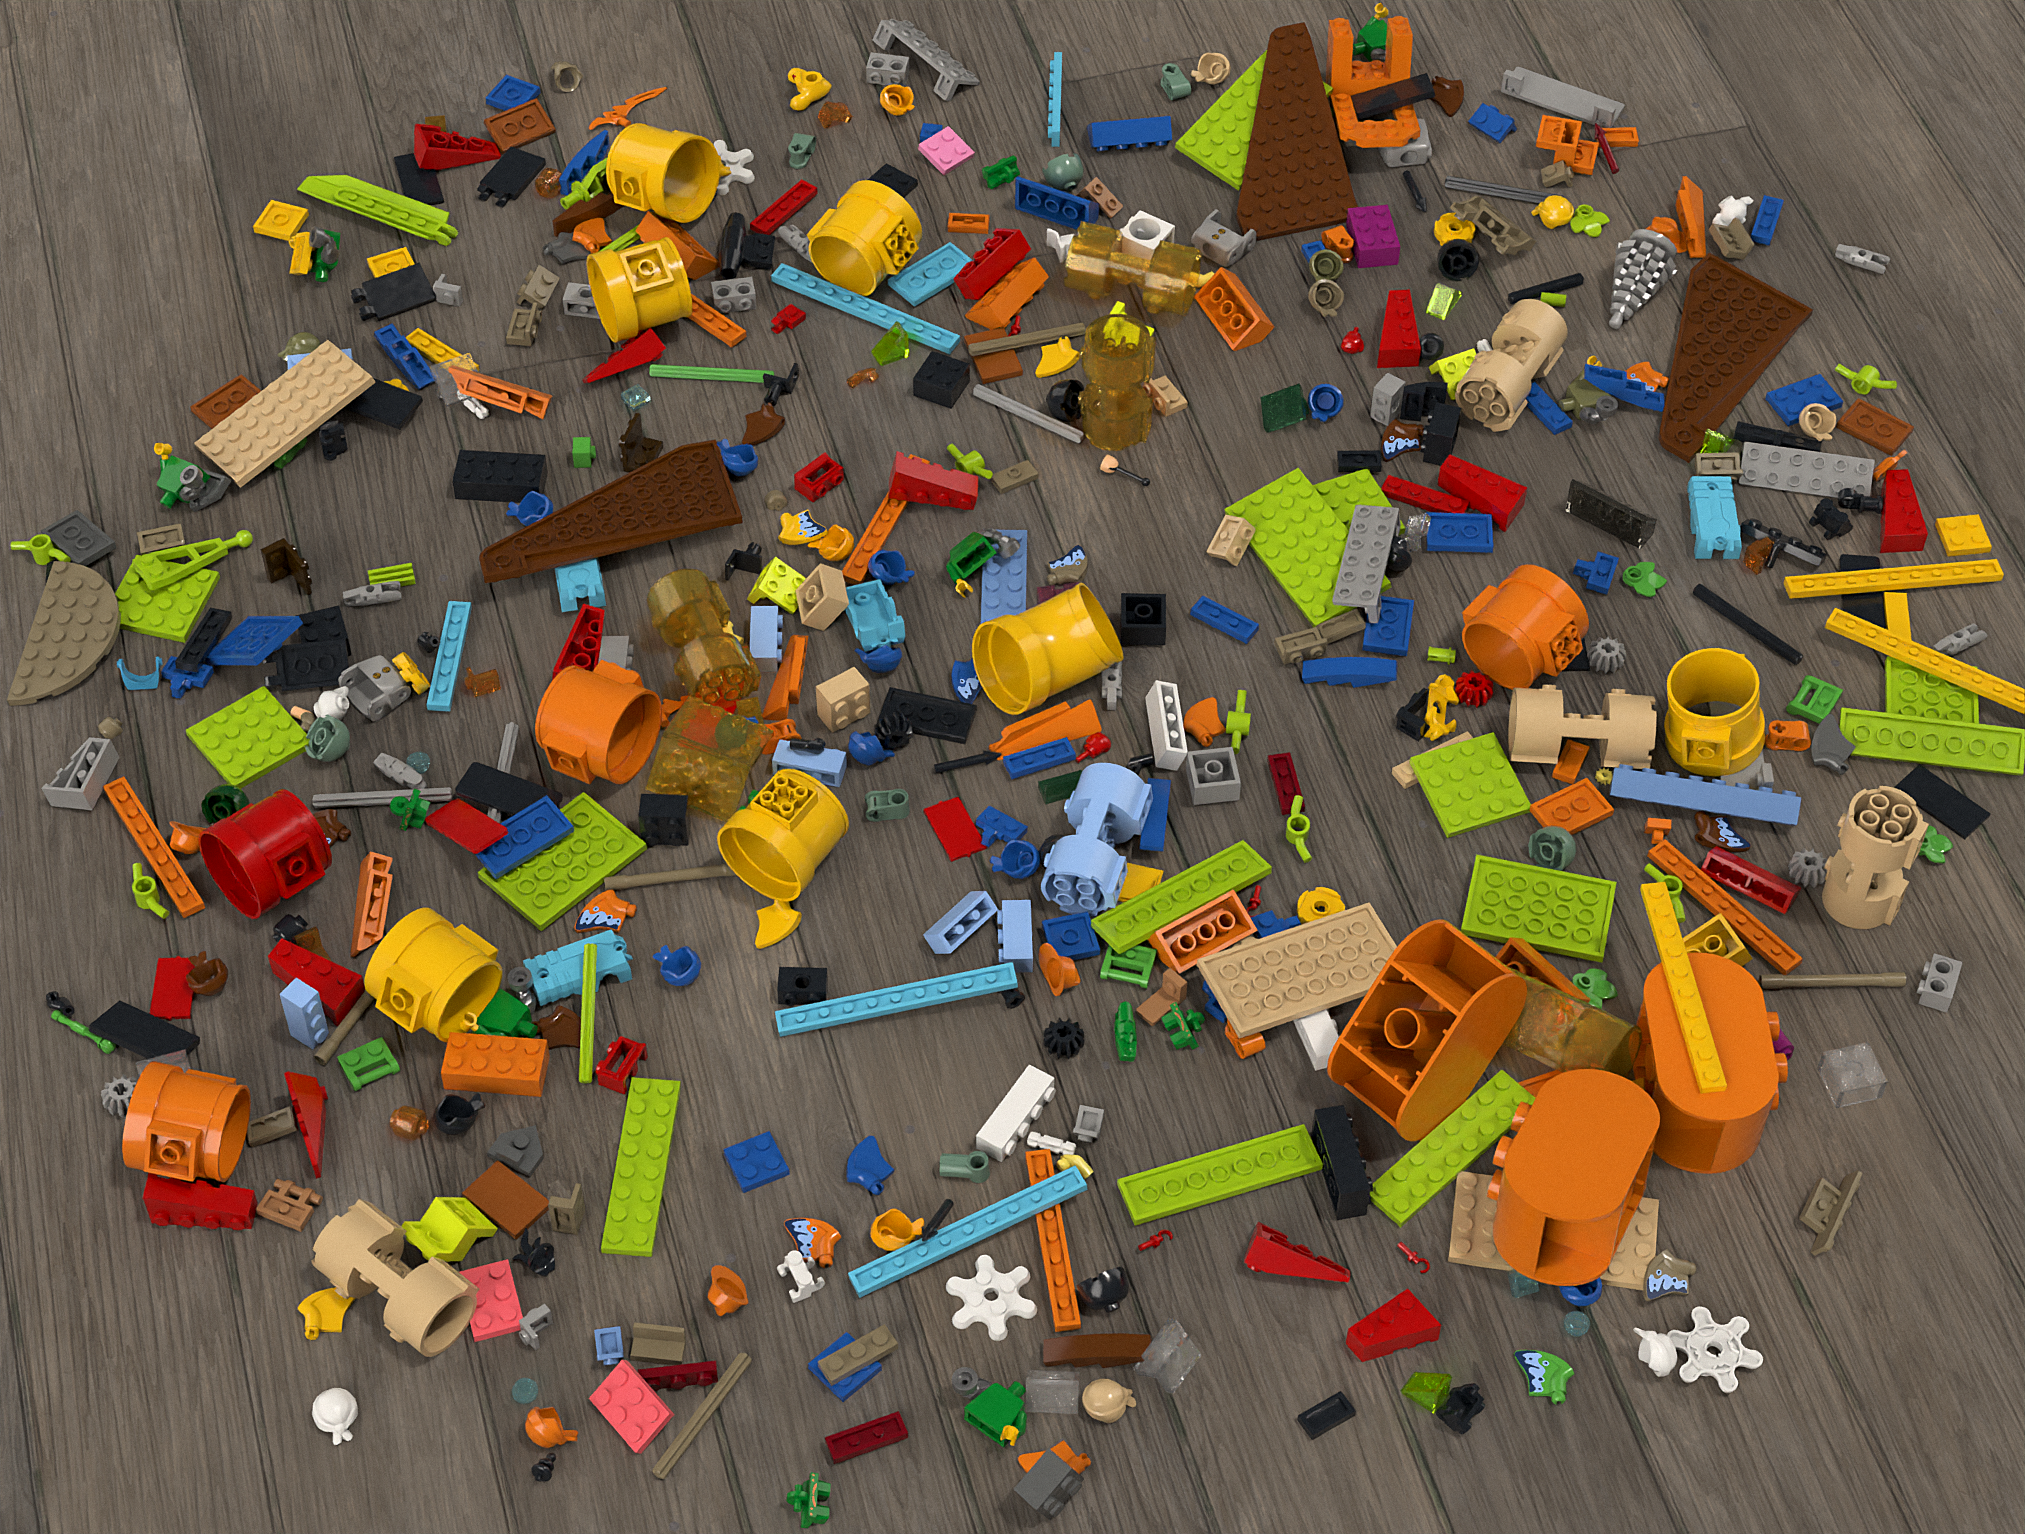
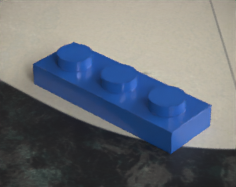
(1766, 220)
(1547, 410)
(1224, 619)
(1039, 758)

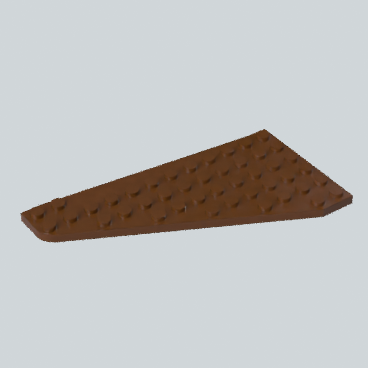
(1294, 156)
(1724, 344)
(658, 502)

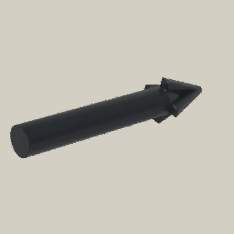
(1421, 202)
(987, 757)
(930, 1230)

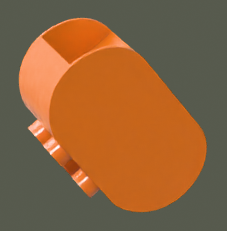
(1427, 1028)
(1714, 1128)
(1572, 1175)

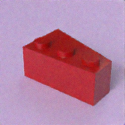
(1392, 1327)

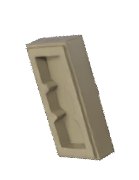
(1014, 476)
(1341, 626)
(272, 1126)

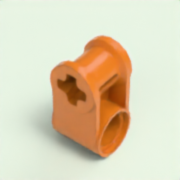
(1338, 241)
(781, 732)
(1789, 734)
(1246, 1045)

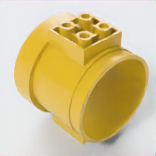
(663, 171)
(864, 237)
(639, 287)
(1715, 743)
(783, 834)
(432, 974)

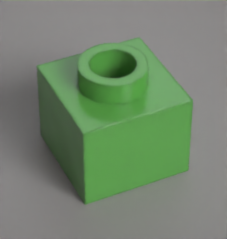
(583, 452)

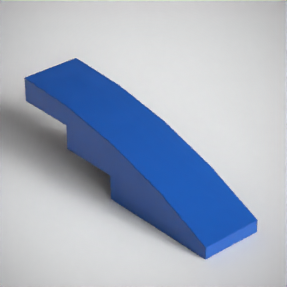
(584, 160)
(404, 356)
(1617, 384)
(1357, 670)
(1155, 825)

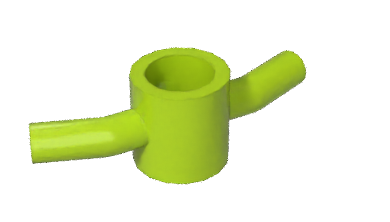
(1865, 379)
(970, 463)
(41, 549)
(1238, 721)
(1298, 837)
(1674, 888)
(146, 892)

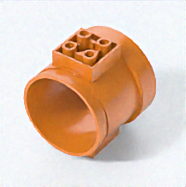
(1524, 627)
(598, 723)
(186, 1123)

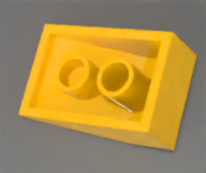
(1718, 939)

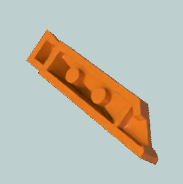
(1691, 217)
(500, 392)
(788, 680)
(1048, 727)
(371, 902)

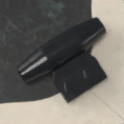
(739, 247)

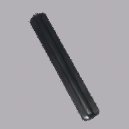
(1547, 287)

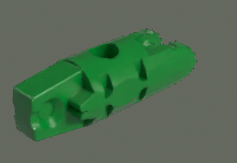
(1125, 1032)

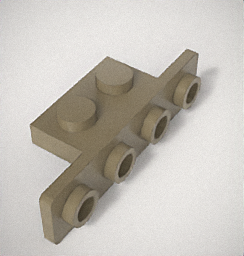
(1827, 1207)

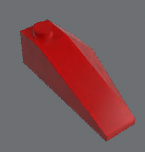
(635, 351)

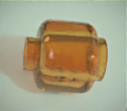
(548, 183)
(409, 1122)

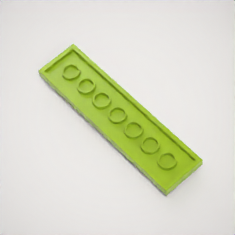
(1934, 741)
(1180, 895)
(1449, 1149)
(641, 1167)
(1219, 1174)

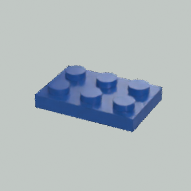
(1793, 398)
(1460, 532)
(1393, 628)

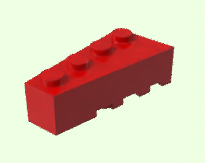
(992, 262)
(1399, 335)
(931, 484)
(1483, 489)
(1901, 515)
(583, 642)
(336, 985)
(198, 1204)

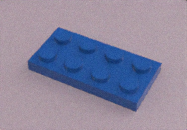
(527, 835)

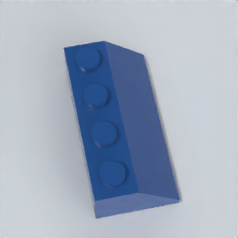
(1130, 131)
(1054, 204)

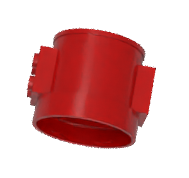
(265, 852)

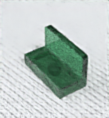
(1059, 787)

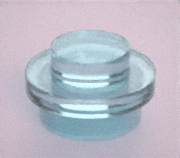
(419, 761)
(1576, 1323)
(525, 1391)

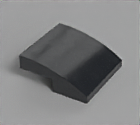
(1421, 398)

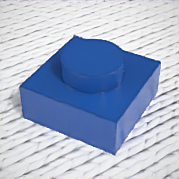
(929, 130)
(1311, 248)

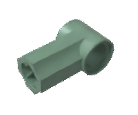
(963, 1166)

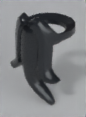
(537, 1259)

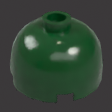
(223, 802)

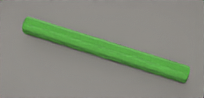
(708, 373)

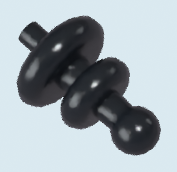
(543, 1469)

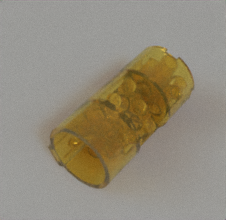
(1166, 279)
(1116, 361)
(691, 616)
(1572, 1032)

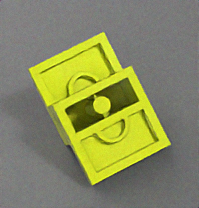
(448, 1229)

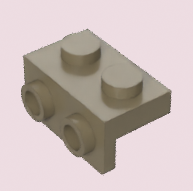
(1732, 239)
(538, 286)
(524, 326)
(1718, 465)
(160, 538)
(1300, 645)

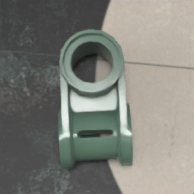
(1174, 82)
(801, 149)
(888, 804)

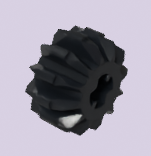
(893, 730)
(1063, 1038)

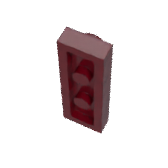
(1284, 781)
(680, 1375)
(866, 1437)

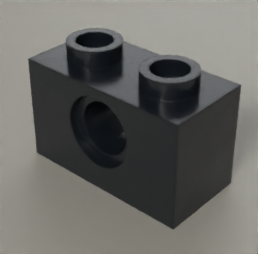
(794, 978)

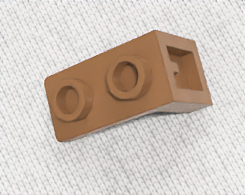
(1100, 194)
(1173, 990)

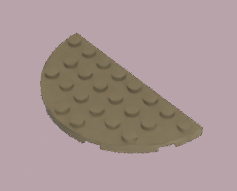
(68, 635)

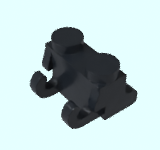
(331, 440)
(1831, 519)
(1461, 1407)

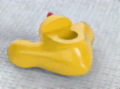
(810, 85)

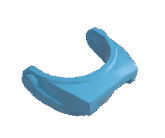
(136, 682)

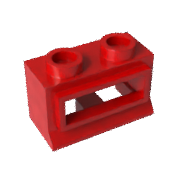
(818, 488)
(629, 1066)

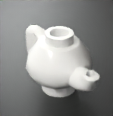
(1732, 209)
(332, 703)

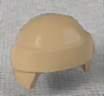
(1212, 69)
(1817, 421)
(1106, 1400)

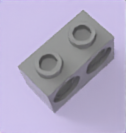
(887, 69)
(733, 295)
(1939, 983)

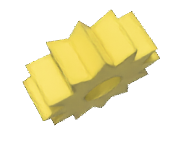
(1600, 776)

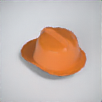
(1669, 229)
(185, 838)
(1057, 969)
(726, 1291)

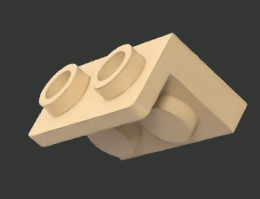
(1165, 396)
(1231, 539)

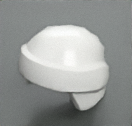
(1657, 1351)
(335, 1412)

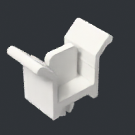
(1060, 243)

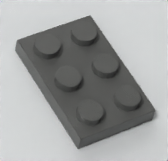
(79, 538)

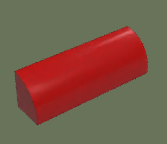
(1750, 879)

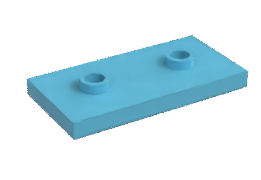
(929, 274)

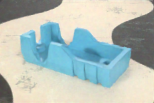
(1713, 517)
(579, 581)
(874, 616)
(565, 966)

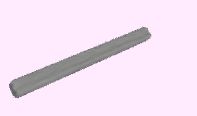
(1028, 413)
(505, 759)
(378, 797)

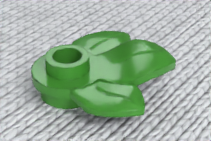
(1643, 578)
(1935, 845)
(1595, 986)

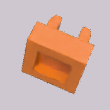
(1657, 828)

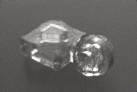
(1416, 527)

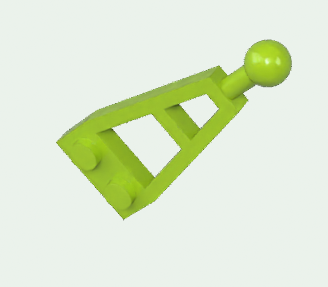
(157, 576)

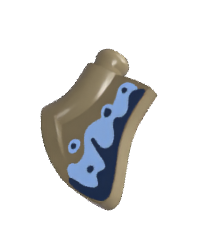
(1069, 567)
(1667, 1276)

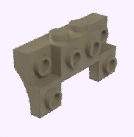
(1491, 222)

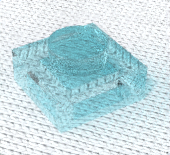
(635, 397)
(1520, 1284)

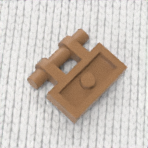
(286, 1210)

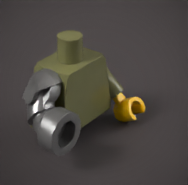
(1587, 400)

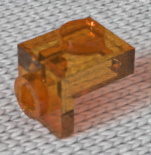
(833, 111)
(1756, 554)
(482, 683)

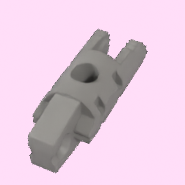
(796, 240)
(1862, 258)
(372, 594)
(1960, 640)
(1112, 685)
(399, 772)

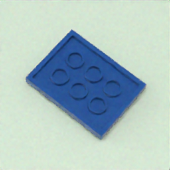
(253, 640)

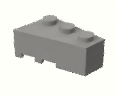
(617, 650)
(84, 777)

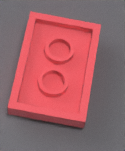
(497, 1301)
(631, 1406)

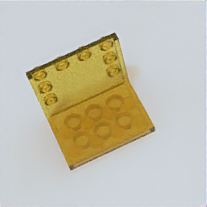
(707, 757)

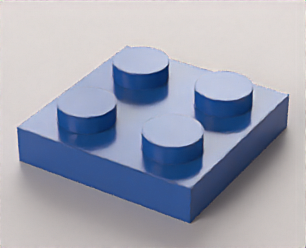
(511, 93)
(1072, 936)
(756, 1162)
(851, 1384)

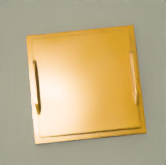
(1139, 880)

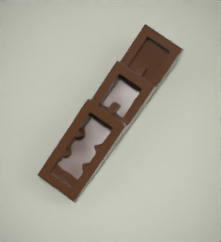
(598, 207)
(1092, 1349)

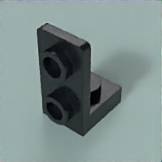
(1407, 720)

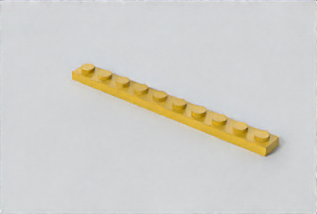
(1893, 578)
(1927, 659)
(1683, 988)

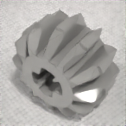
(1606, 654)
(1808, 867)
(118, 1095)

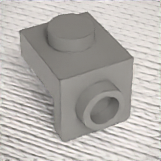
(446, 292)
(1088, 1123)
(533, 1323)

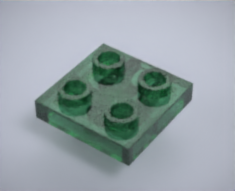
(1283, 408)

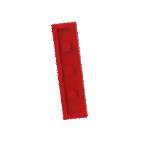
(784, 208)
(1423, 496)

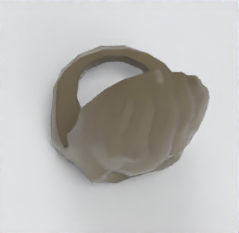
(561, 66)

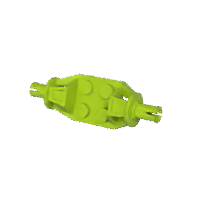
(591, 181)

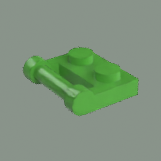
(1820, 704)
(1135, 958)
(365, 1059)

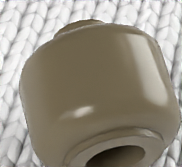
(775, 500)
(110, 727)

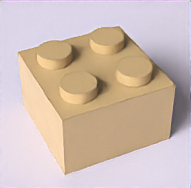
(822, 597)
(843, 699)

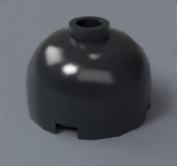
(1457, 259)
(1063, 400)
(1105, 1290)

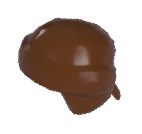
(208, 976)

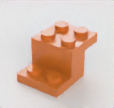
(1563, 137)

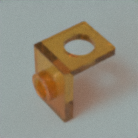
(312, 942)

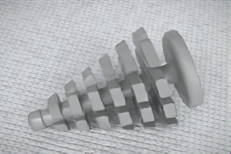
(1639, 272)

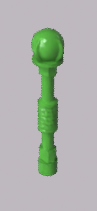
(106, 1045)

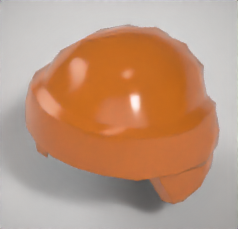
(545, 1428)

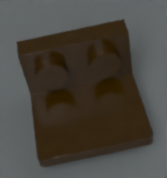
(637, 449)
(282, 560)

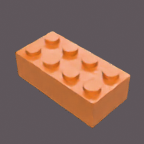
(495, 1064)

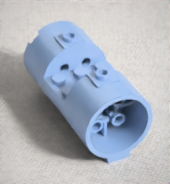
(1105, 811)

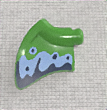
(1545, 1373)

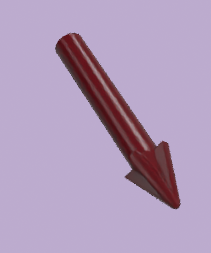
(1600, 135)

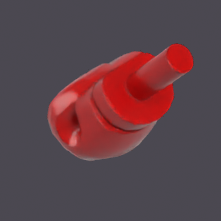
(1352, 342)
(1096, 745)

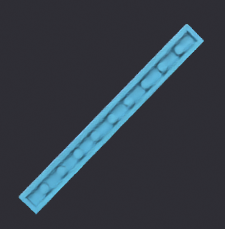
(864, 307)
(896, 999)
(967, 1231)

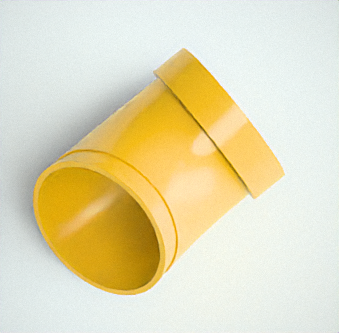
(1044, 650)

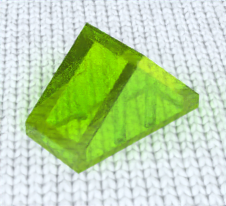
(1442, 301)
(892, 346)
(1716, 442)
(1428, 1389)

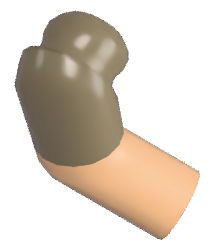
(303, 715)

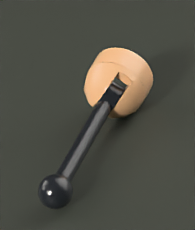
(1110, 465)

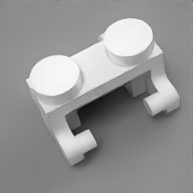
(803, 1278)

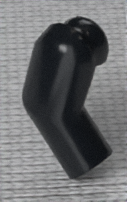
(427, 642)
(812, 746)
(1136, 763)
(59, 1003)

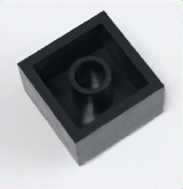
(941, 379)
(1440, 433)
(1143, 619)
(323, 625)
(664, 819)

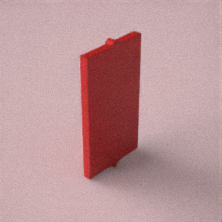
(954, 828)
(171, 991)

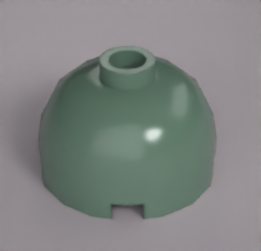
(1064, 172)
(328, 739)
(1552, 848)

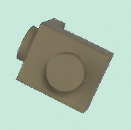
(1557, 173)

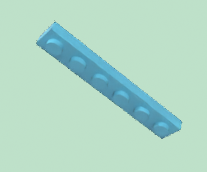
(1055, 104)
(449, 656)

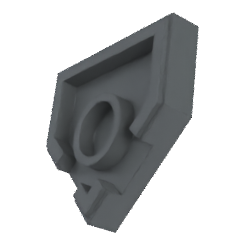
(211, 492)
(518, 1150)

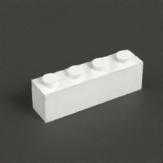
(1166, 725)
(1318, 1036)
(1015, 1113)

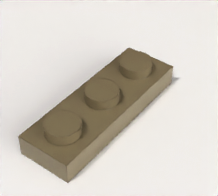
(858, 1355)

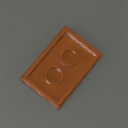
(519, 125)
(994, 365)
(224, 401)
(1875, 427)
(506, 1199)

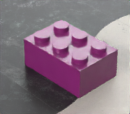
(1373, 236)

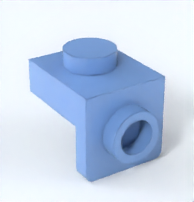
(609, 1345)

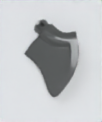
(565, 248)
(1830, 746)

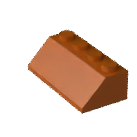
(694, 256)
(1008, 295)
(1233, 310)
(1202, 932)
(1526, 959)

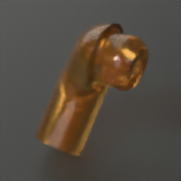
(860, 375)

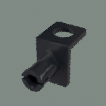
(778, 384)
(744, 560)

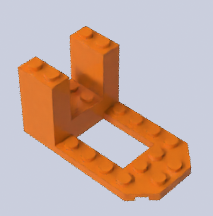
(1357, 77)

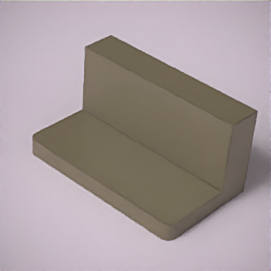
(567, 1213)
(658, 1344)

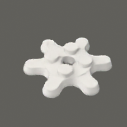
(735, 162)
(993, 1312)
(1725, 1338)

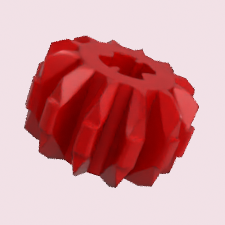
(1474, 688)

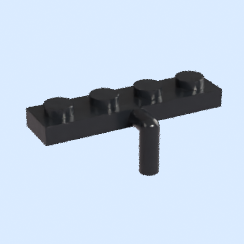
(1757, 434)
(1781, 542)

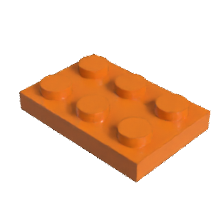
(1573, 807)

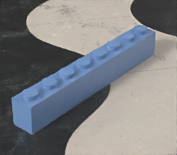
(1705, 796)

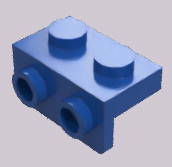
(1492, 123)

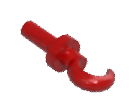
(1015, 329)
(1255, 901)
(1155, 1240)
(1412, 1256)

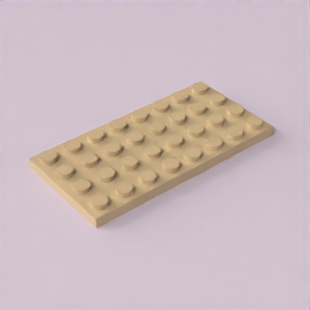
(284, 413)
(1298, 969)
(1474, 1243)

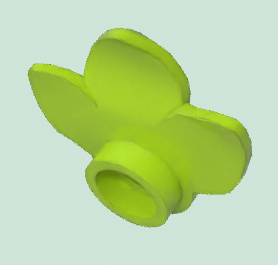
(1588, 221)

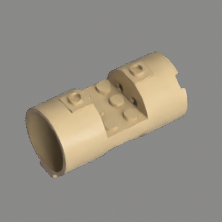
(1523, 349)
(1623, 729)
(1876, 841)
(424, 1304)

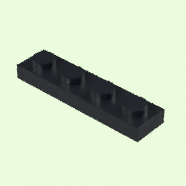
(203, 640)

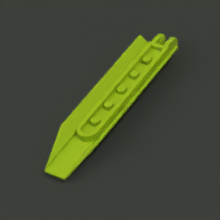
(381, 206)

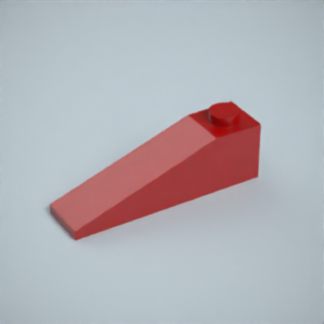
(445, 150)
(311, 1114)
(1276, 1255)

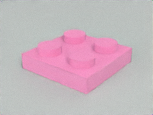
(946, 150)

